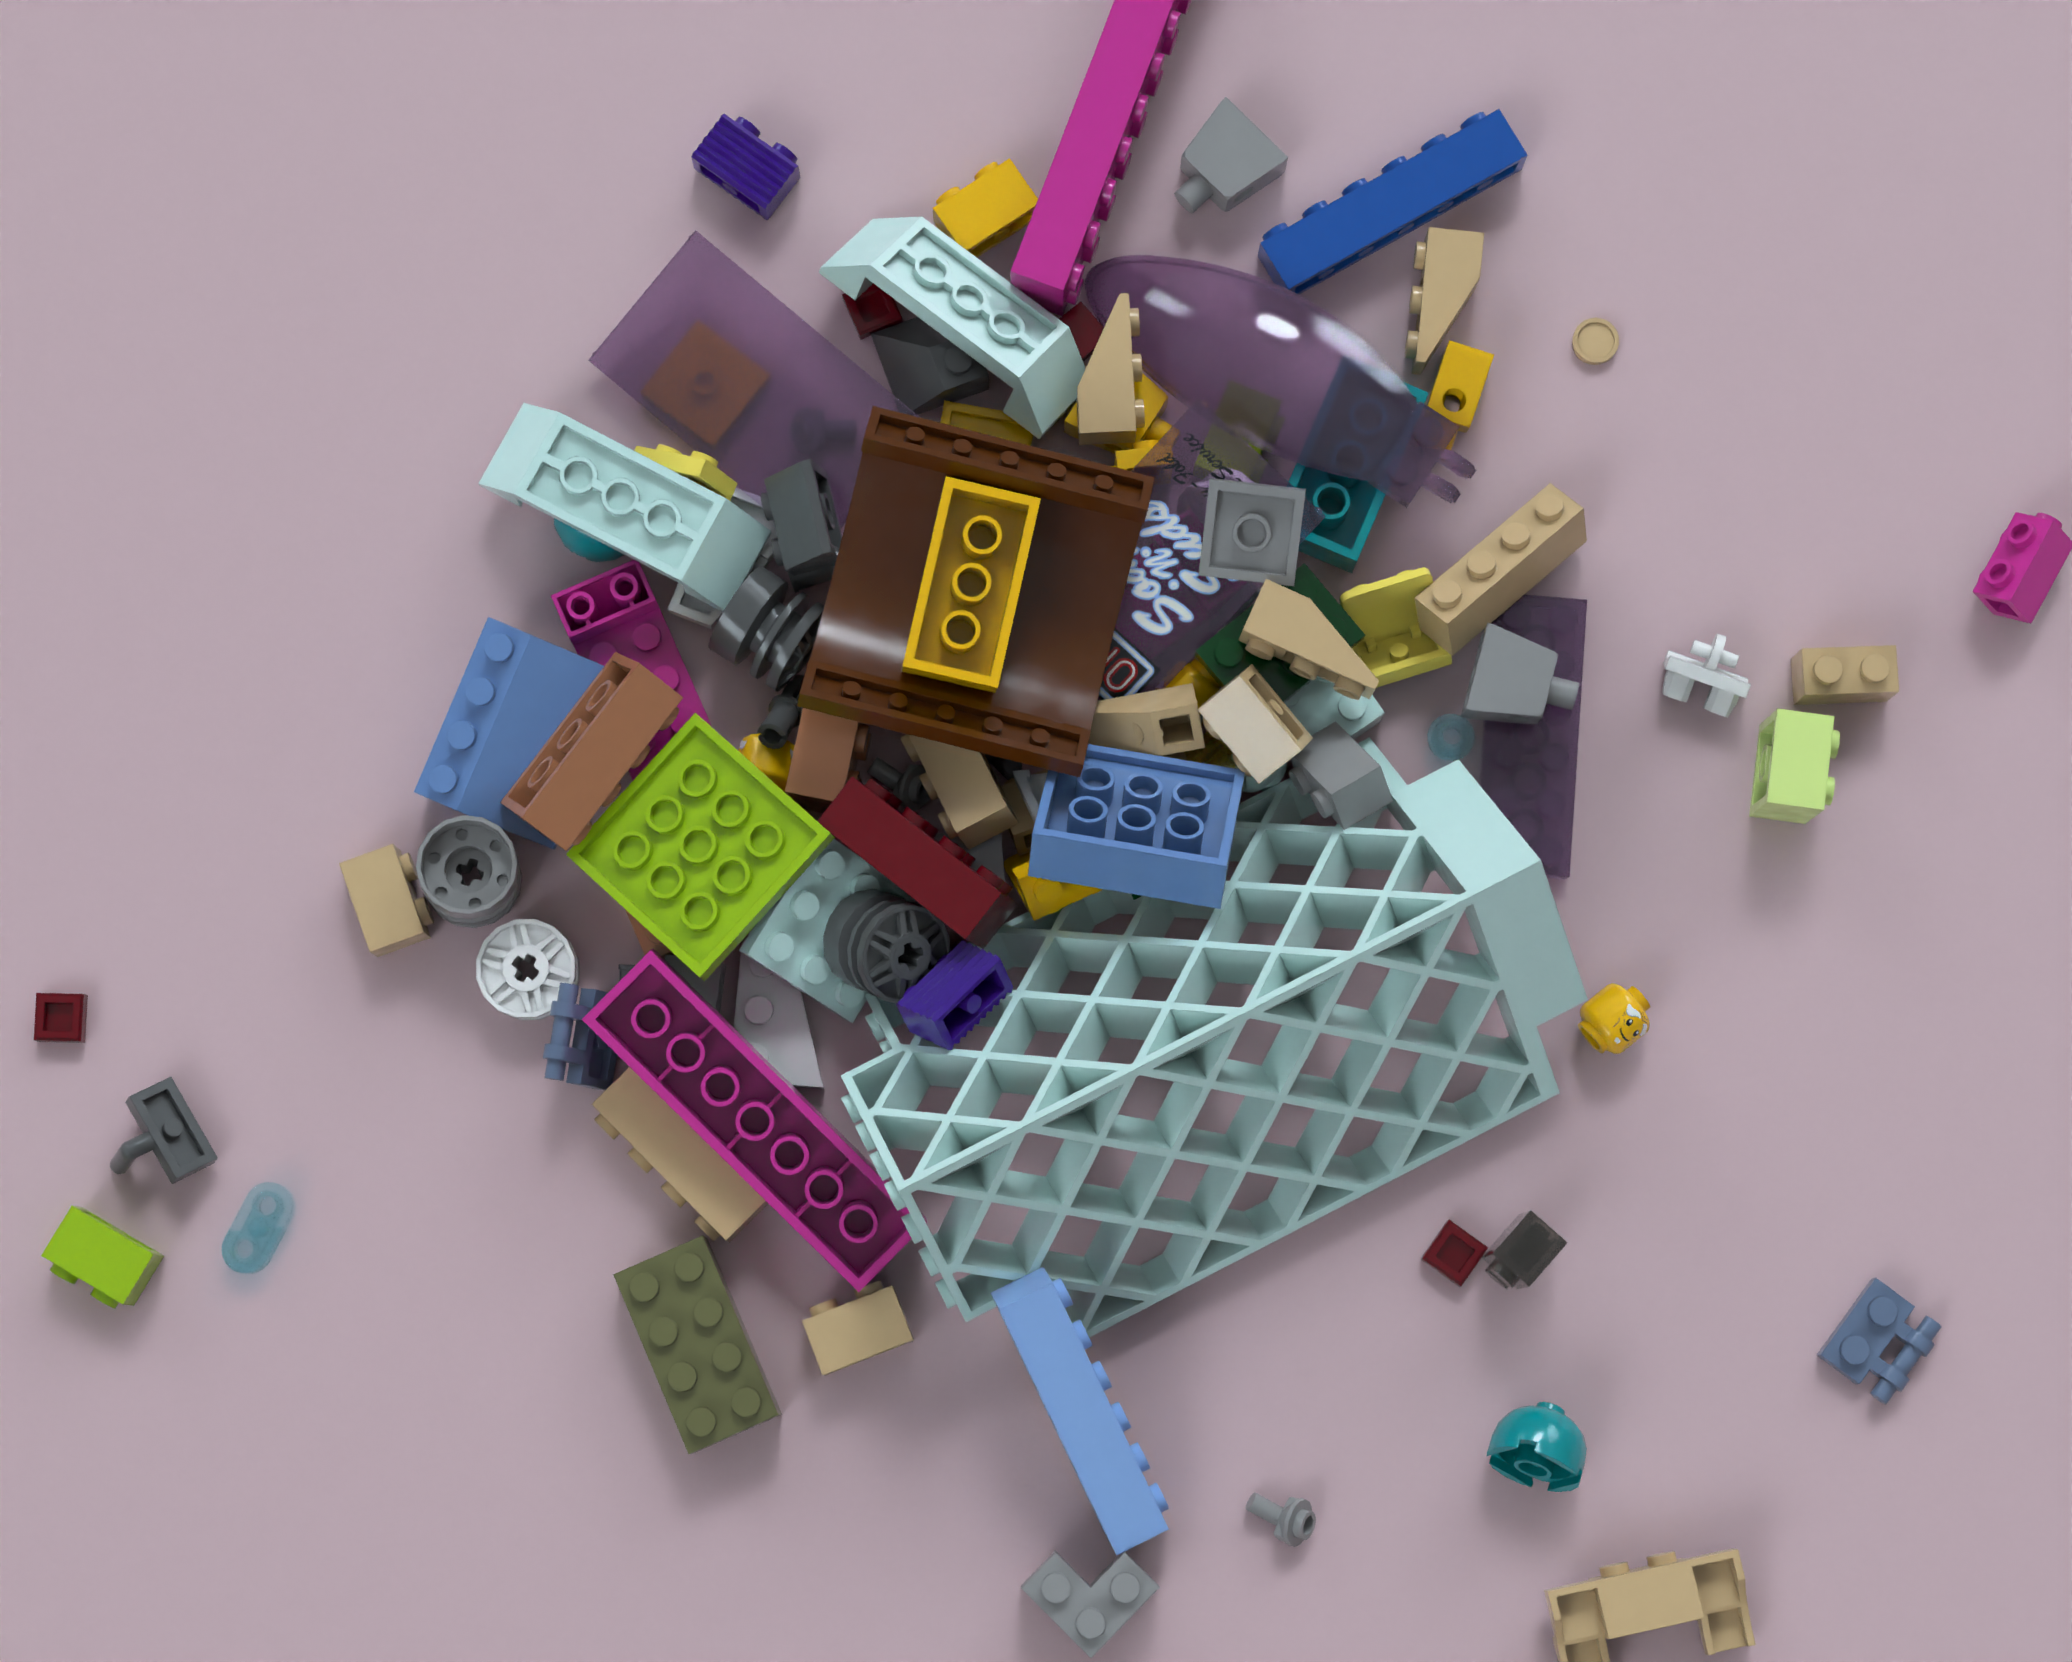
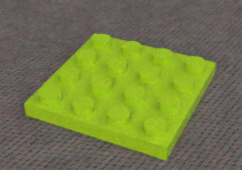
(700, 846)

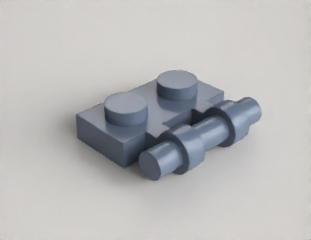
(589, 1058)
(1868, 1330)

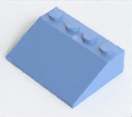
(500, 720)
(1139, 826)

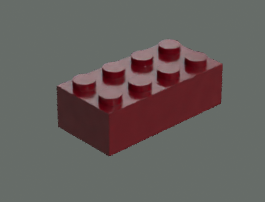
(926, 869)

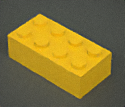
(970, 584)

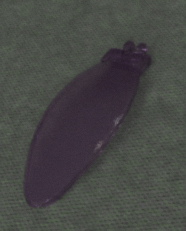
(1279, 372)

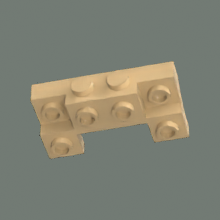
(1650, 1598)

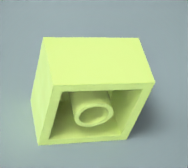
(1794, 766)

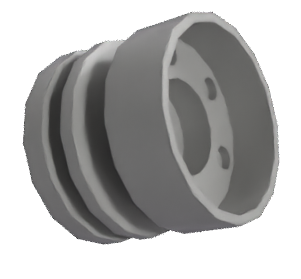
(458, 847)

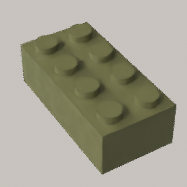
(697, 1344)

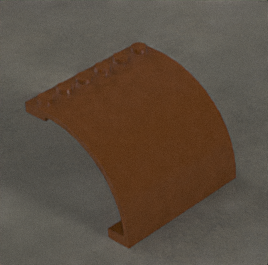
(1062, 614)

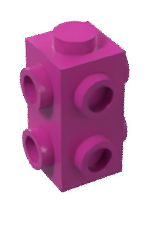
(2023, 566)

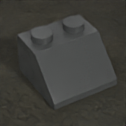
(803, 517)

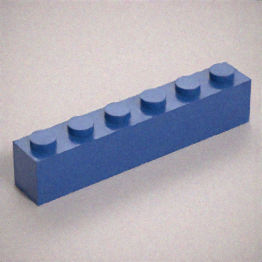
(1392, 203)

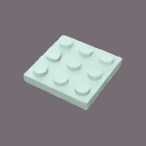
(792, 931)

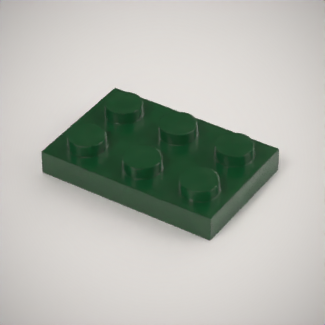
(1227, 657)

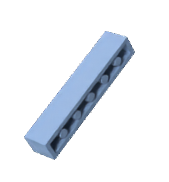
(1080, 1409)

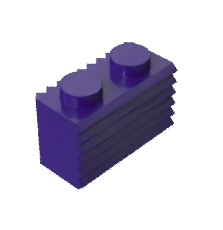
(746, 165)
(955, 995)

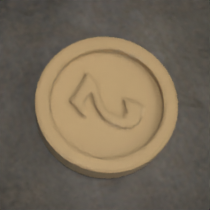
(1595, 341)

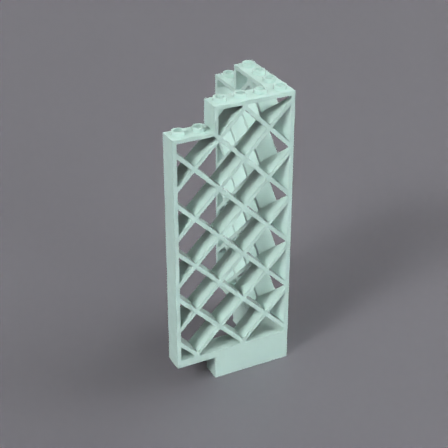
(967, 1155)

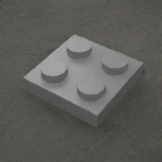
(1252, 531)

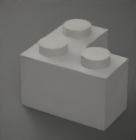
(1090, 1611)

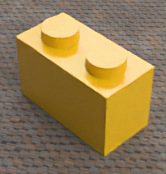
(987, 208)

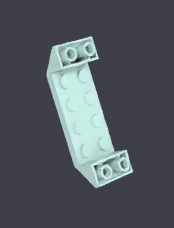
(970, 309)
(627, 503)

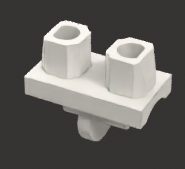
(1725, 685)

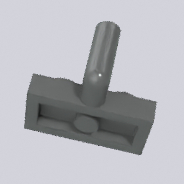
(168, 1131)

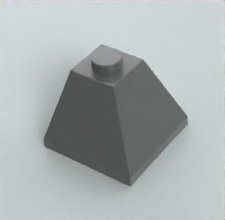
(926, 366)

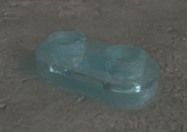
(260, 1229)

